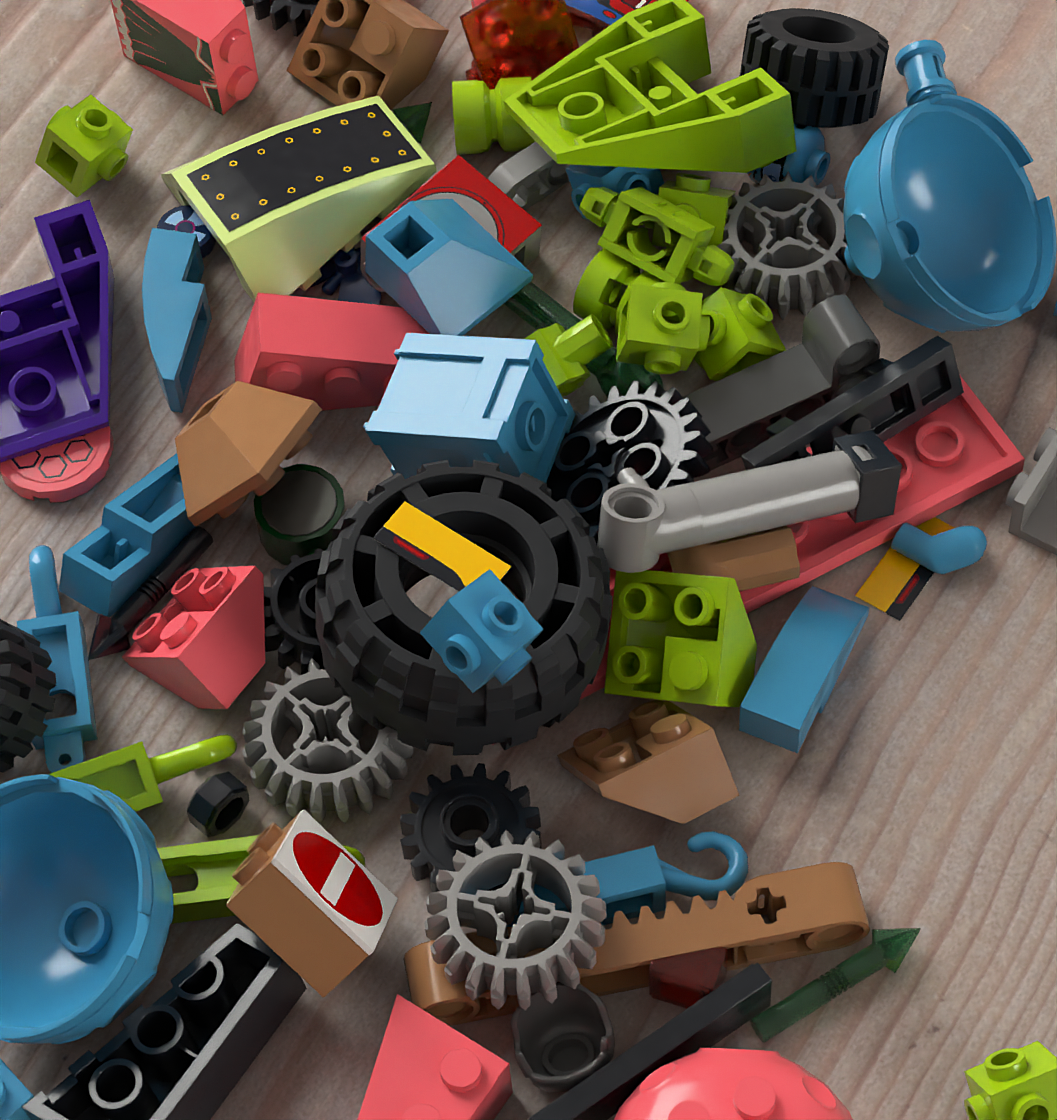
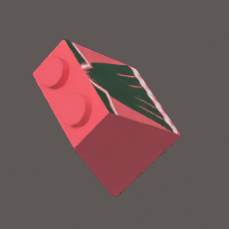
(192, 45)

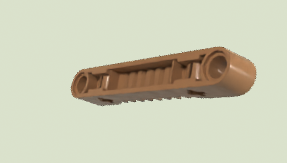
(808, 911)

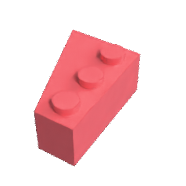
(322, 348)
(433, 1072)

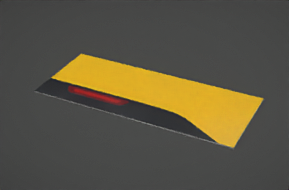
(437, 548)
(898, 579)

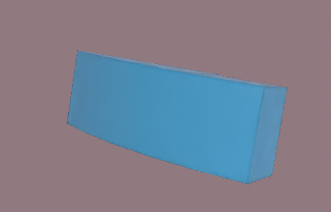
(175, 310)
(129, 545)
(801, 668)

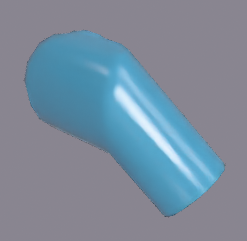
(943, 551)

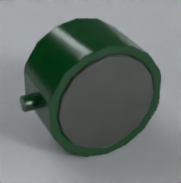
(299, 512)

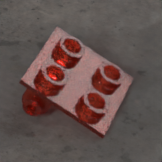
(517, 38)

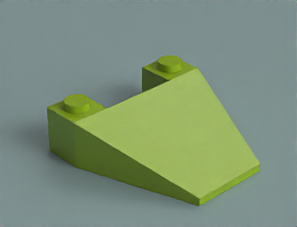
(632, 106)

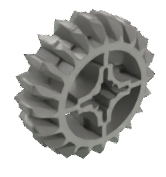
(781, 226)
(318, 773)
(467, 903)

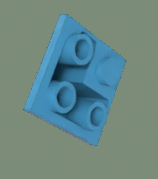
(442, 266)

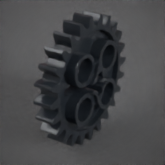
(644, 431)

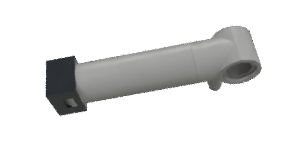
(646, 522)

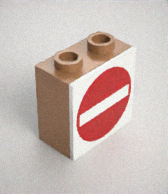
(311, 901)

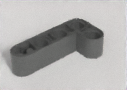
(789, 384)

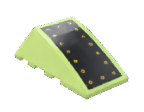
(302, 191)

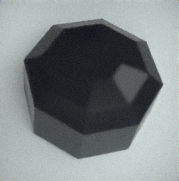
(217, 804)

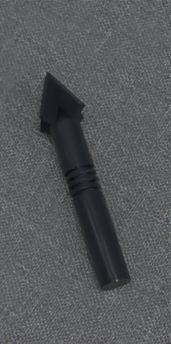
(112, 633)

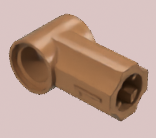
(750, 559)

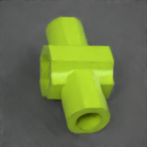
(571, 350)

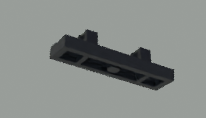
(885, 402)

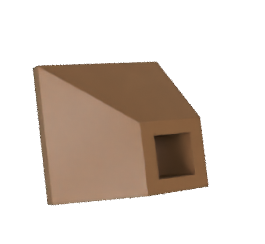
(366, 50)
(238, 447)
(655, 763)

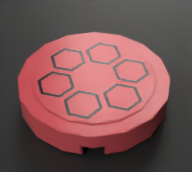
(61, 469)

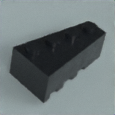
(188, 1045)

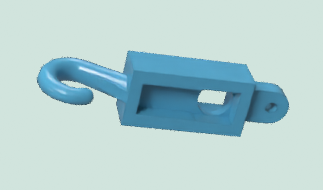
(66, 643)
(642, 879)

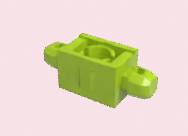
(638, 206)

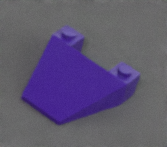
(58, 339)

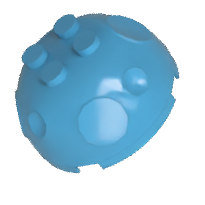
(948, 218)
(77, 908)

